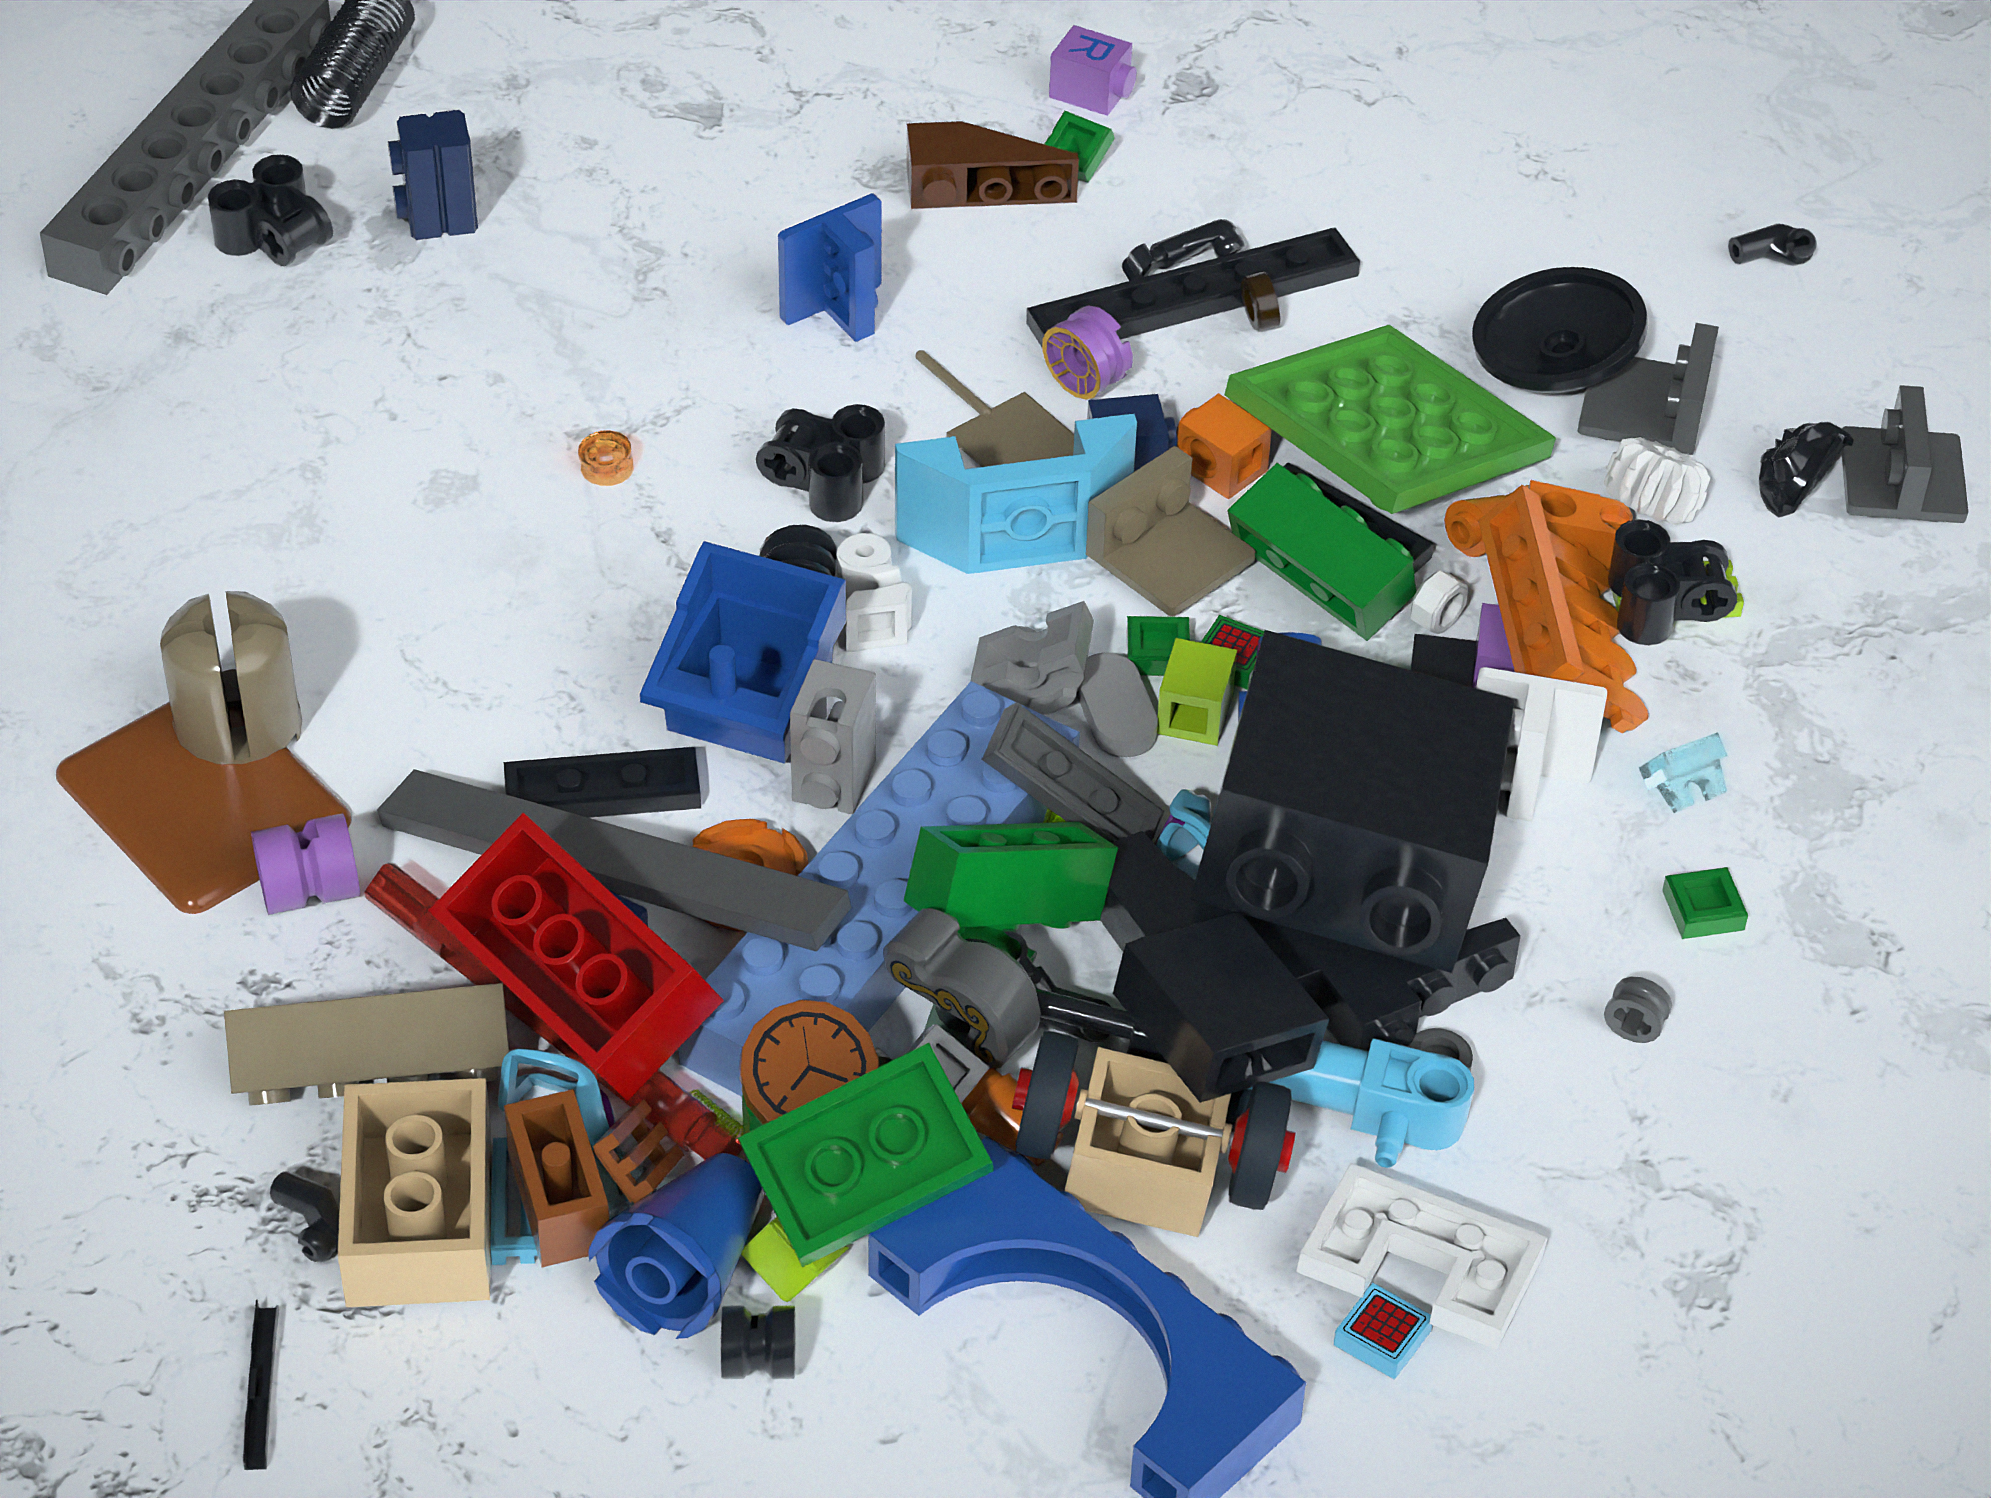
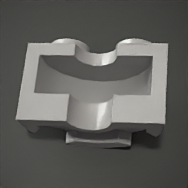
(1037, 667)

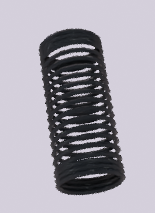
(357, 96)

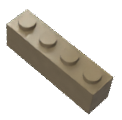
(366, 1040)

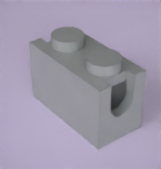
(837, 753)

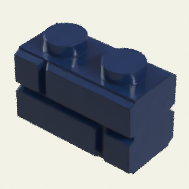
(435, 173)

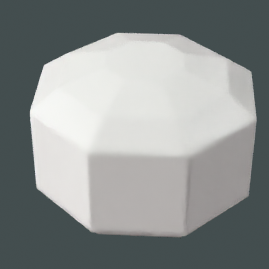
(1439, 602)

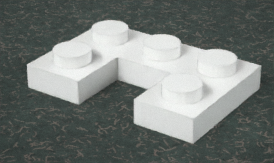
(1483, 1255)

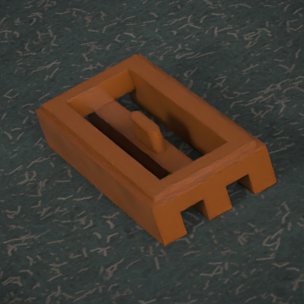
(647, 1145)

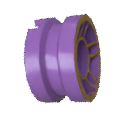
(1086, 352)

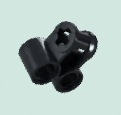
(268, 213)
(827, 457)
(1665, 581)

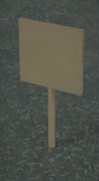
(1008, 432)

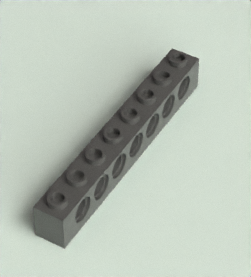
(181, 144)

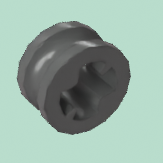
(1638, 1009)

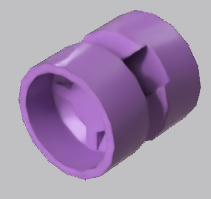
(305, 863)

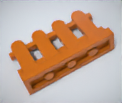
(1555, 607)

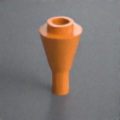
(1463, 523)

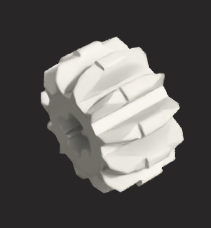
(1656, 480)

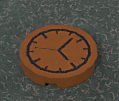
(801, 1055)

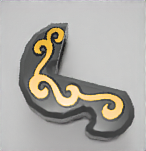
(968, 981)

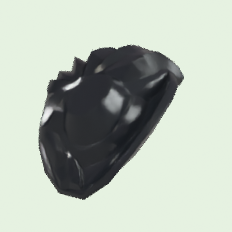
(1798, 464)

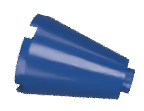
(678, 1247)

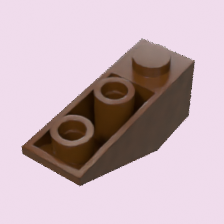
(984, 167)

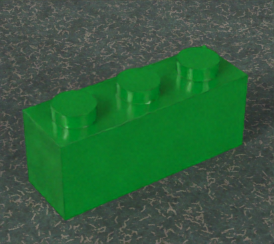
(1324, 550)
(1011, 874)

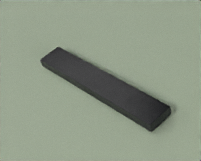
(1208, 285)

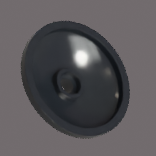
(1560, 329)

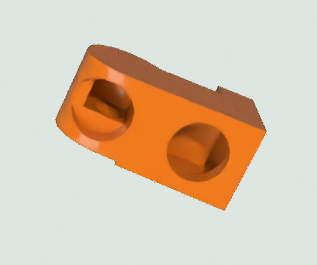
(1582, 518)

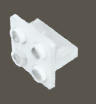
(1550, 732)

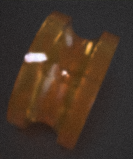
(606, 444)

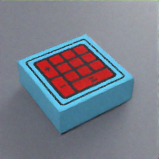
(1383, 1331)

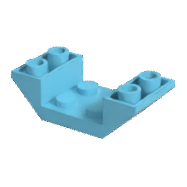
(1007, 511)

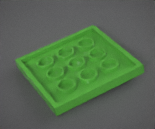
(1389, 418)

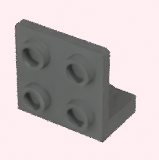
(1654, 397)

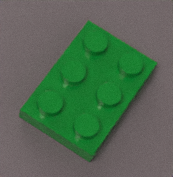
(866, 1154)

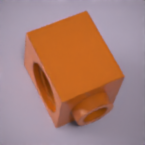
(1225, 445)

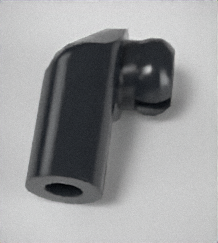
(1774, 242)
(317, 1207)

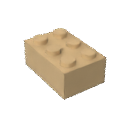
(415, 1193)

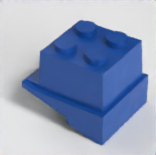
(743, 649)

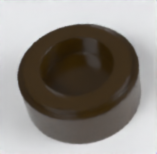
(1260, 301)

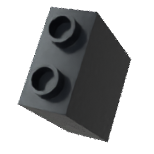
(1357, 802)

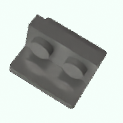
(1905, 468)

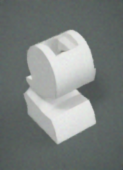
(875, 594)

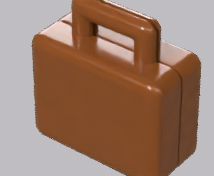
(186, 816)

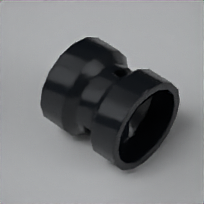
(758, 1342)

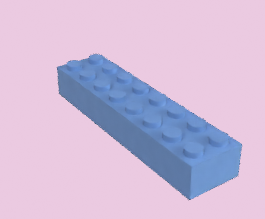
(871, 857)

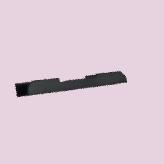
(260, 1388)

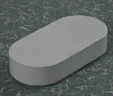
(1117, 705)

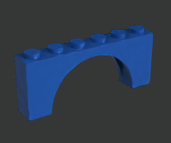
(1224, 1392)

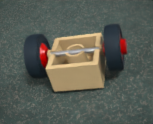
(1146, 1140)

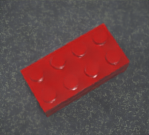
(576, 956)

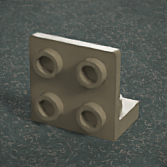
(1161, 541)

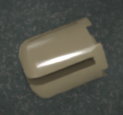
(259, 684)

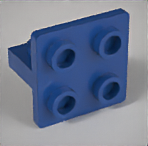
(833, 266)

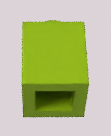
(1196, 691)

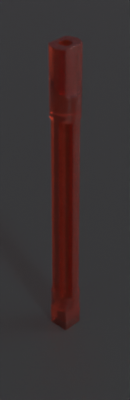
(683, 1115)

